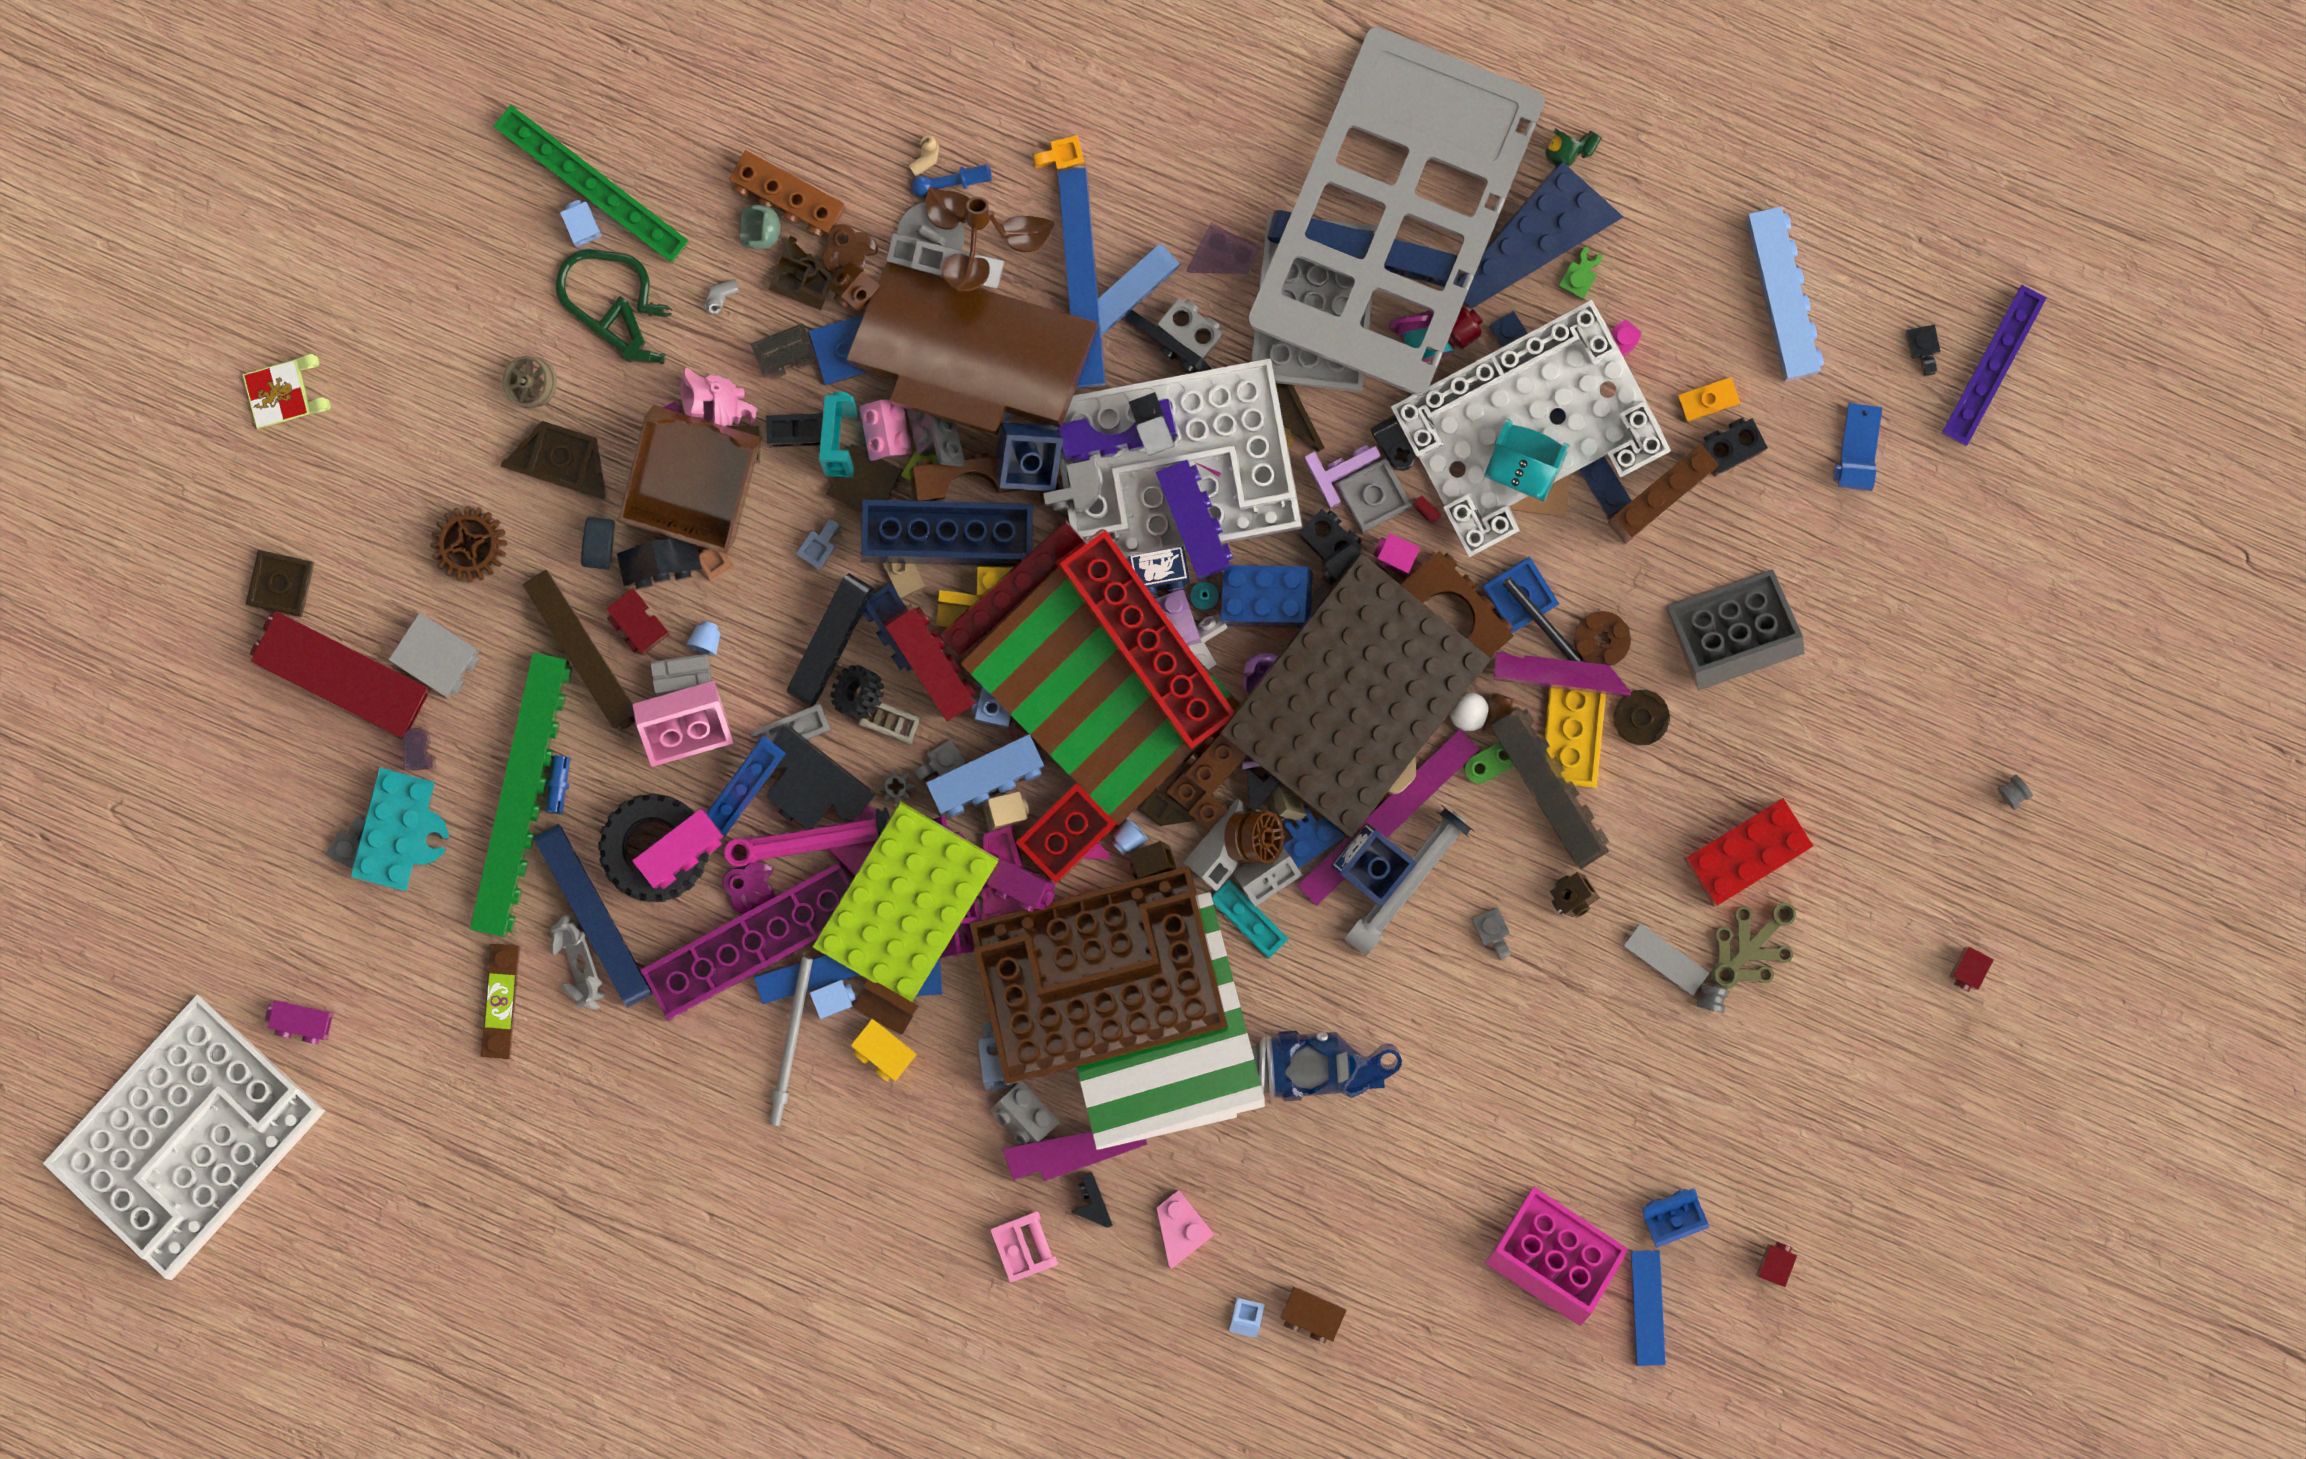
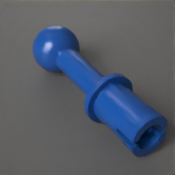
(966, 177)

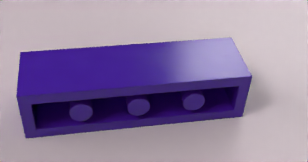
(1193, 519)

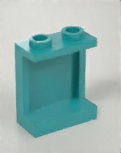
(832, 460)

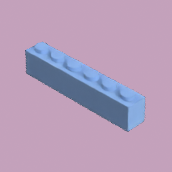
(1783, 293)

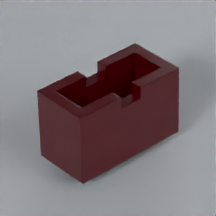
(630, 615)

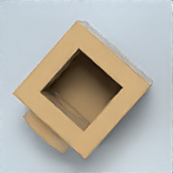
(1005, 811)

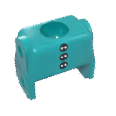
(1526, 460)

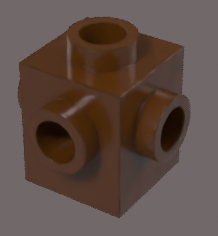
(853, 287)

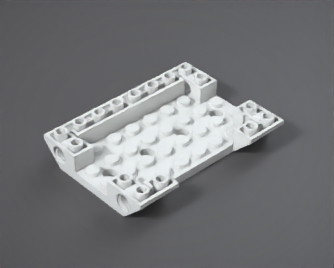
(1525, 382)

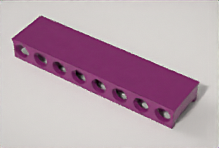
(746, 944)

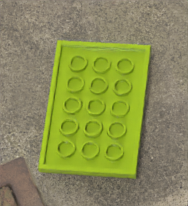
(905, 902)

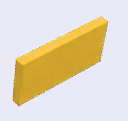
(1575, 733)

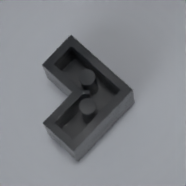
(658, 562)

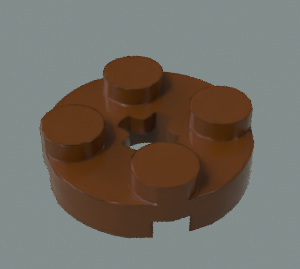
(1594, 625)

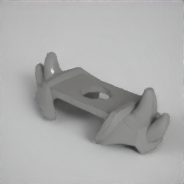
(573, 941)

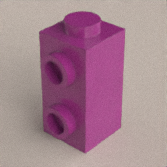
(1022, 885)
(300, 1020)

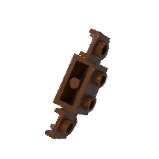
(1203, 775)

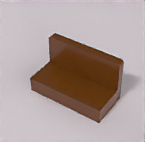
(886, 1006)

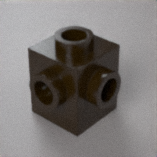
(1573, 895)

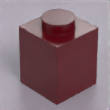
(1970, 969)
(1777, 1264)

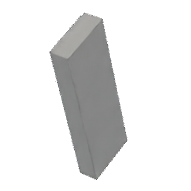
(1666, 959)

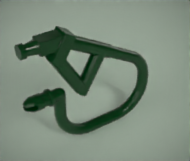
(632, 351)

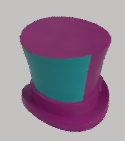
(1413, 330)

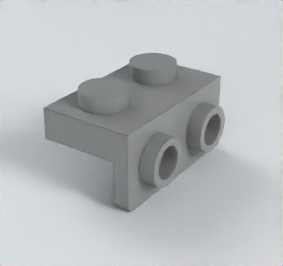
(1024, 1115)

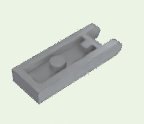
(808, 723)

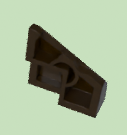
(801, 277)

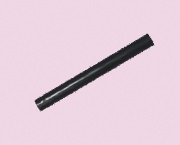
(1541, 620)

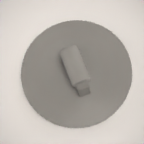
(918, 226)

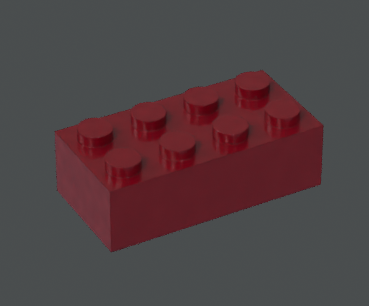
(929, 662)

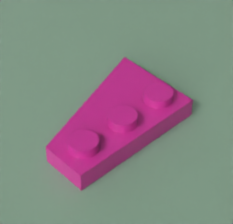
(1002, 846)

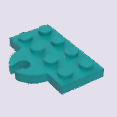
(397, 831)

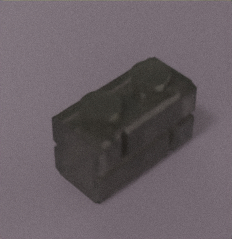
(784, 351)

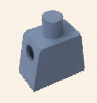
(990, 1065)

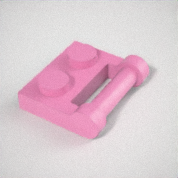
(1015, 1251)

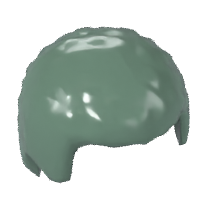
(759, 227)

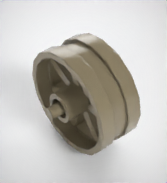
(529, 381)

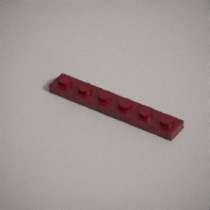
(1010, 589)

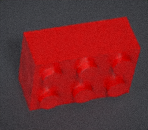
(1066, 833)

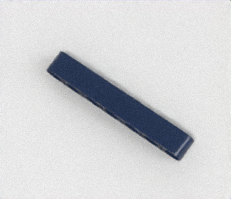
(1403, 258)
(593, 915)

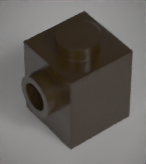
(1152, 860)

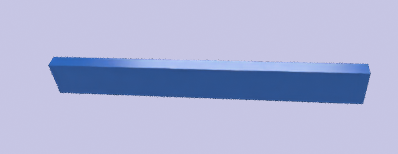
(1081, 266)

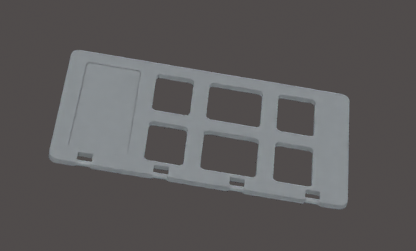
(1438, 113)

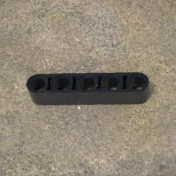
(830, 640)

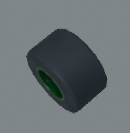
(597, 543)

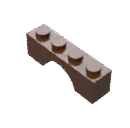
(932, 480)

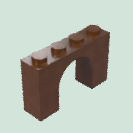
(1663, 493)
(1441, 577)

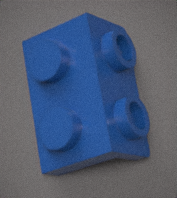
(1674, 1217)

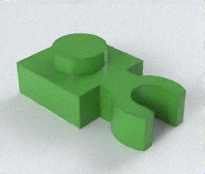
(1579, 277)

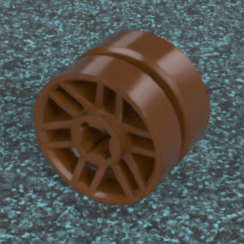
(1254, 837)

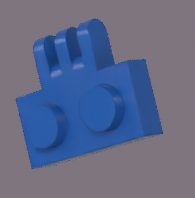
(1310, 838)

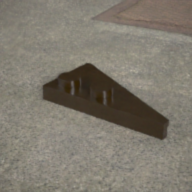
(1296, 417)

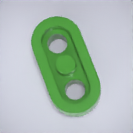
(1492, 763)

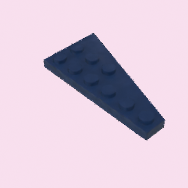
(1547, 225)

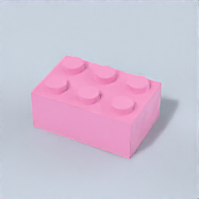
(682, 723)

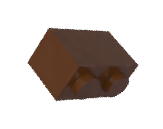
(1313, 1315)

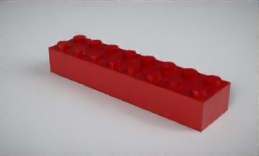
(1145, 638)

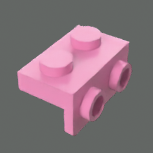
(885, 430)

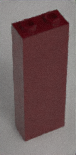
(339, 674)

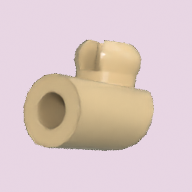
(928, 155)

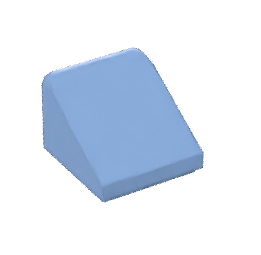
(1246, 1317)

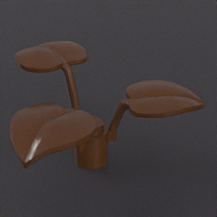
(949, 208)

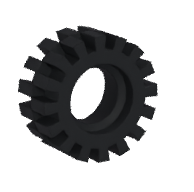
(867, 697)

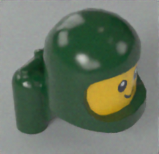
(1567, 149)

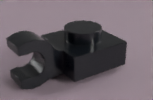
(1924, 344)

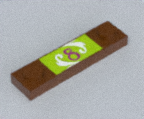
(500, 1001)

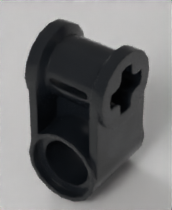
(1392, 439)

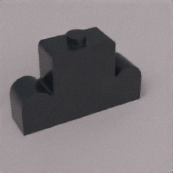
(814, 783)

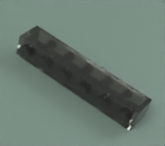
(1548, 786)

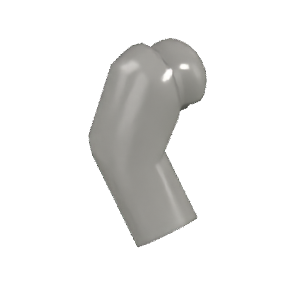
(717, 295)

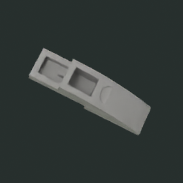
(931, 256)

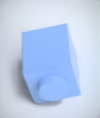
(580, 223)
(833, 999)

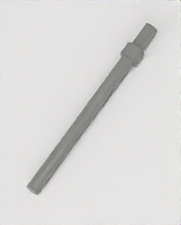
(780, 1094)

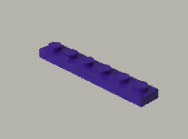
(1993, 365)

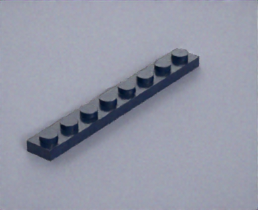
(1597, 475)

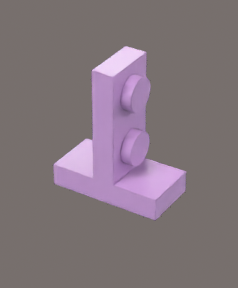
(1338, 470)

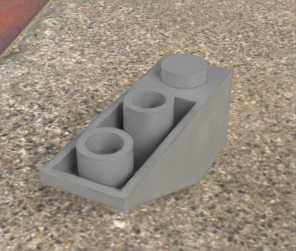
(1210, 857)

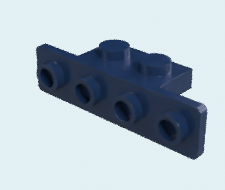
(879, 608)

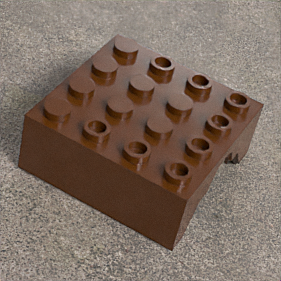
(689, 479)

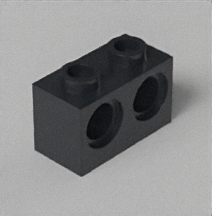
(794, 430)
(1736, 451)
(1325, 545)

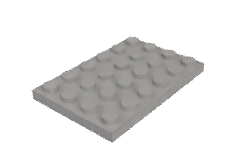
(1325, 292)

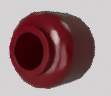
(1465, 329)

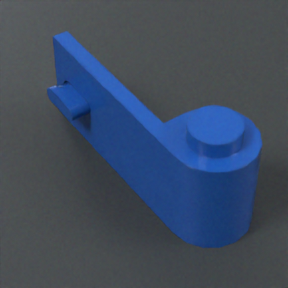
(1859, 448)

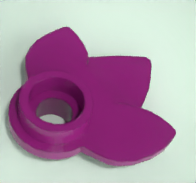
(753, 887)

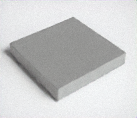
(1374, 495)

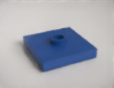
(832, 348)
(1531, 583)

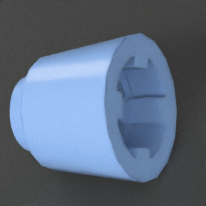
(705, 639)
(1129, 837)

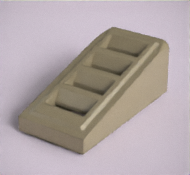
(911, 728)

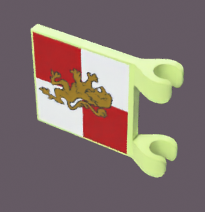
(280, 394)

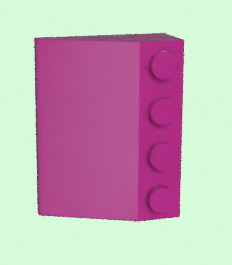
(1557, 1256)

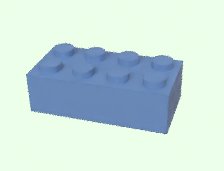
(985, 776)

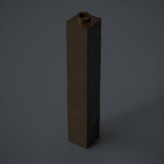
(581, 650)

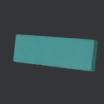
(1248, 918)

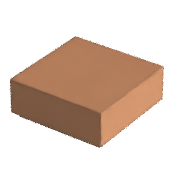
(714, 563)

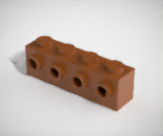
(787, 193)

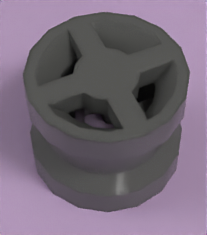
(2015, 792)
(1712, 998)

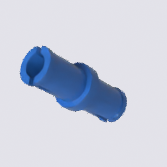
(557, 784)

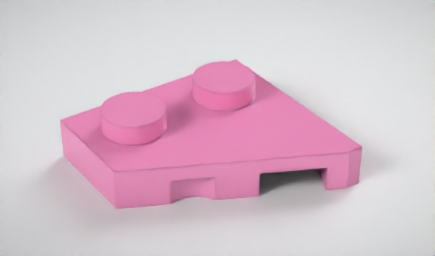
(1181, 1228)

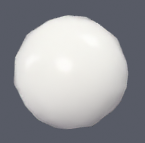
(1469, 712)

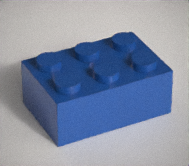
(1266, 596)

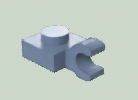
(817, 547)

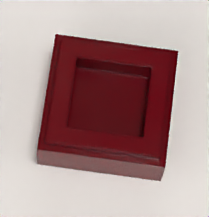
(1426, 510)

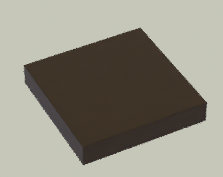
(870, 480)
(280, 583)

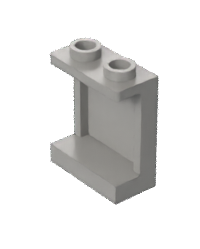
(435, 656)

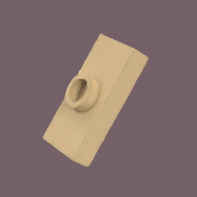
(904, 578)

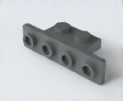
(937, 434)

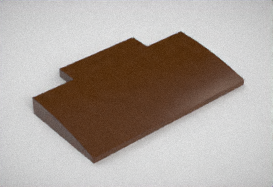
(970, 351)

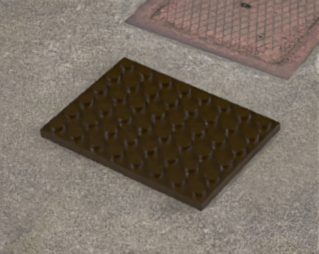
(1355, 695)

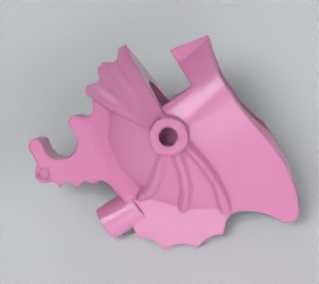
(714, 399)

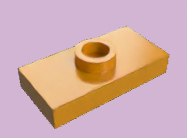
(1708, 399)

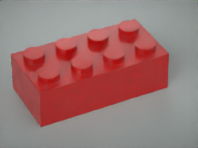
(1748, 852)

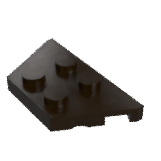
(560, 458)

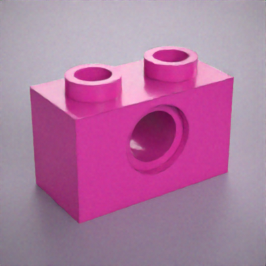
(1396, 554)

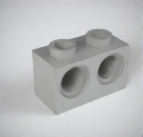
(1187, 333)

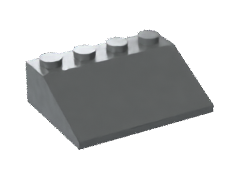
(1736, 629)

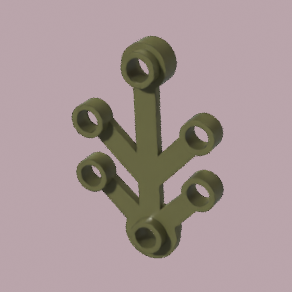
(1749, 949)

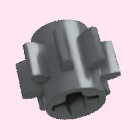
(890, 781)

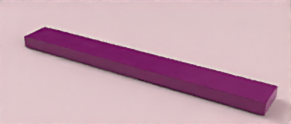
(1395, 809)

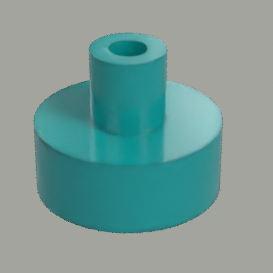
(1204, 603)

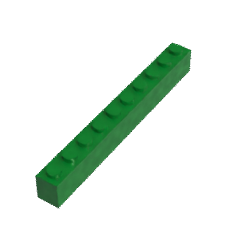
(520, 795)

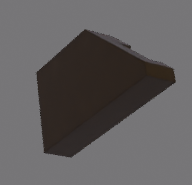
(1164, 810)

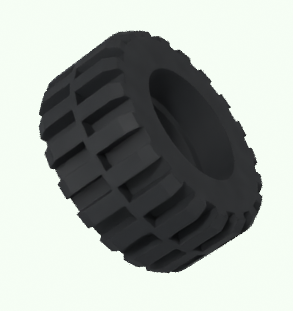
(615, 840)

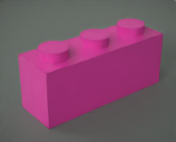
(679, 849)

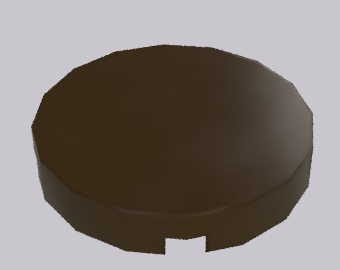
(1641, 717)

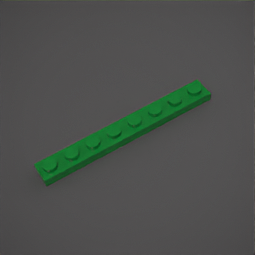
(591, 184)

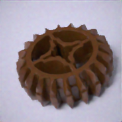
(456, 548)

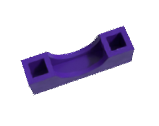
(1082, 440)

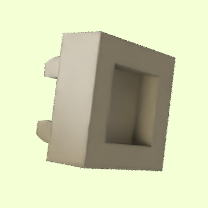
(1287, 804)

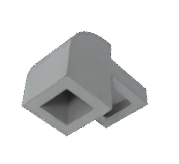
(1084, 488)

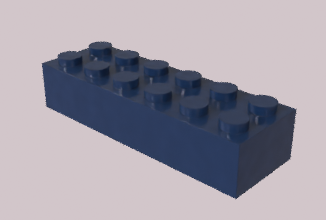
(945, 532)

